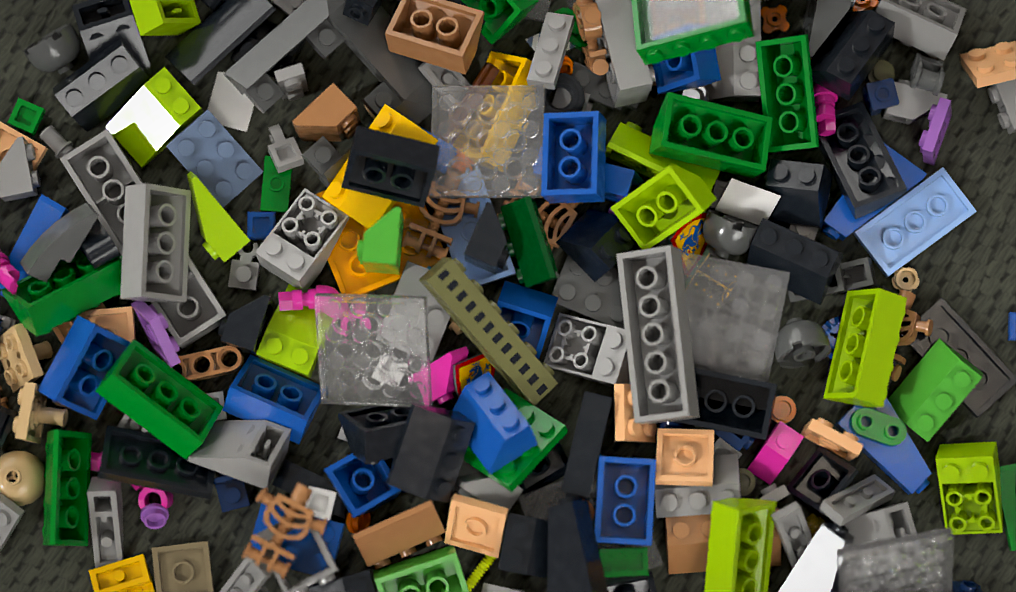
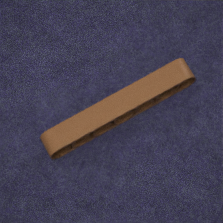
(216, 368)

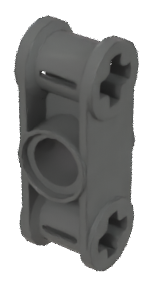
(926, 74)

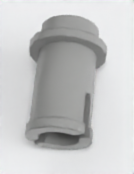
(56, 142)

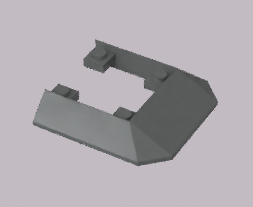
(325, 29)

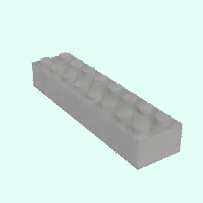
(101, 175)

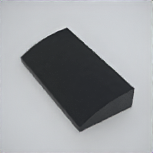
(217, 37)
(861, 162)

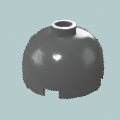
(55, 50)
(727, 233)
(799, 342)

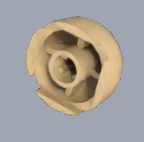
(30, 479)

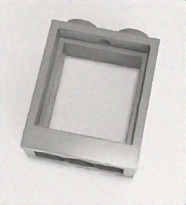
(322, 577)

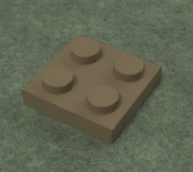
(183, 568)

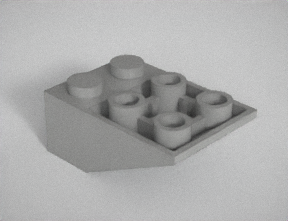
(302, 240)
(589, 350)
(244, 450)
(882, 524)

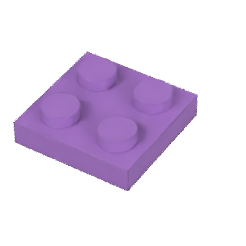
(933, 138)
(154, 328)

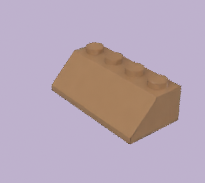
(688, 543)

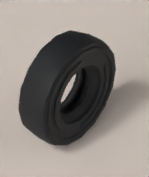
(576, 91)

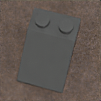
(821, 19)

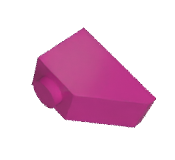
(442, 375)
(775, 452)

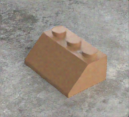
(436, 33)
(328, 116)
(400, 535)

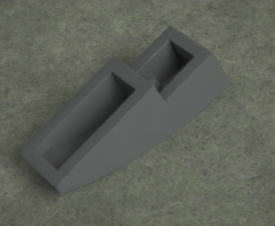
(59, 242)
(848, 277)

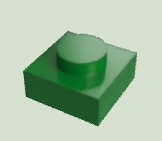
(26, 116)

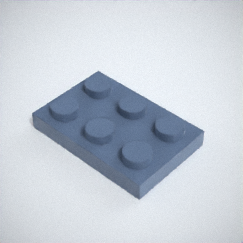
(214, 158)

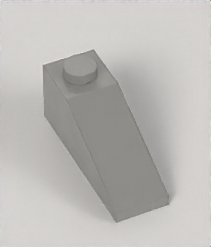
(106, 520)

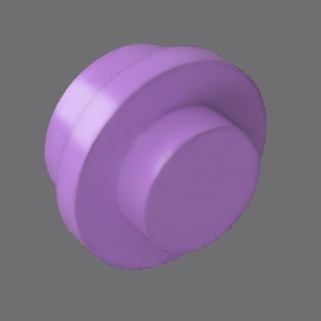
(154, 516)

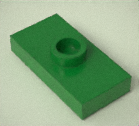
(275, 188)
(624, 561)

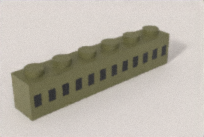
(488, 330)

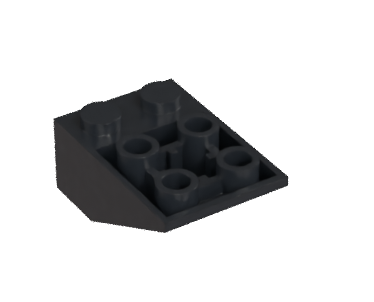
(106, 22)

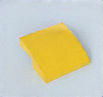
(123, 576)

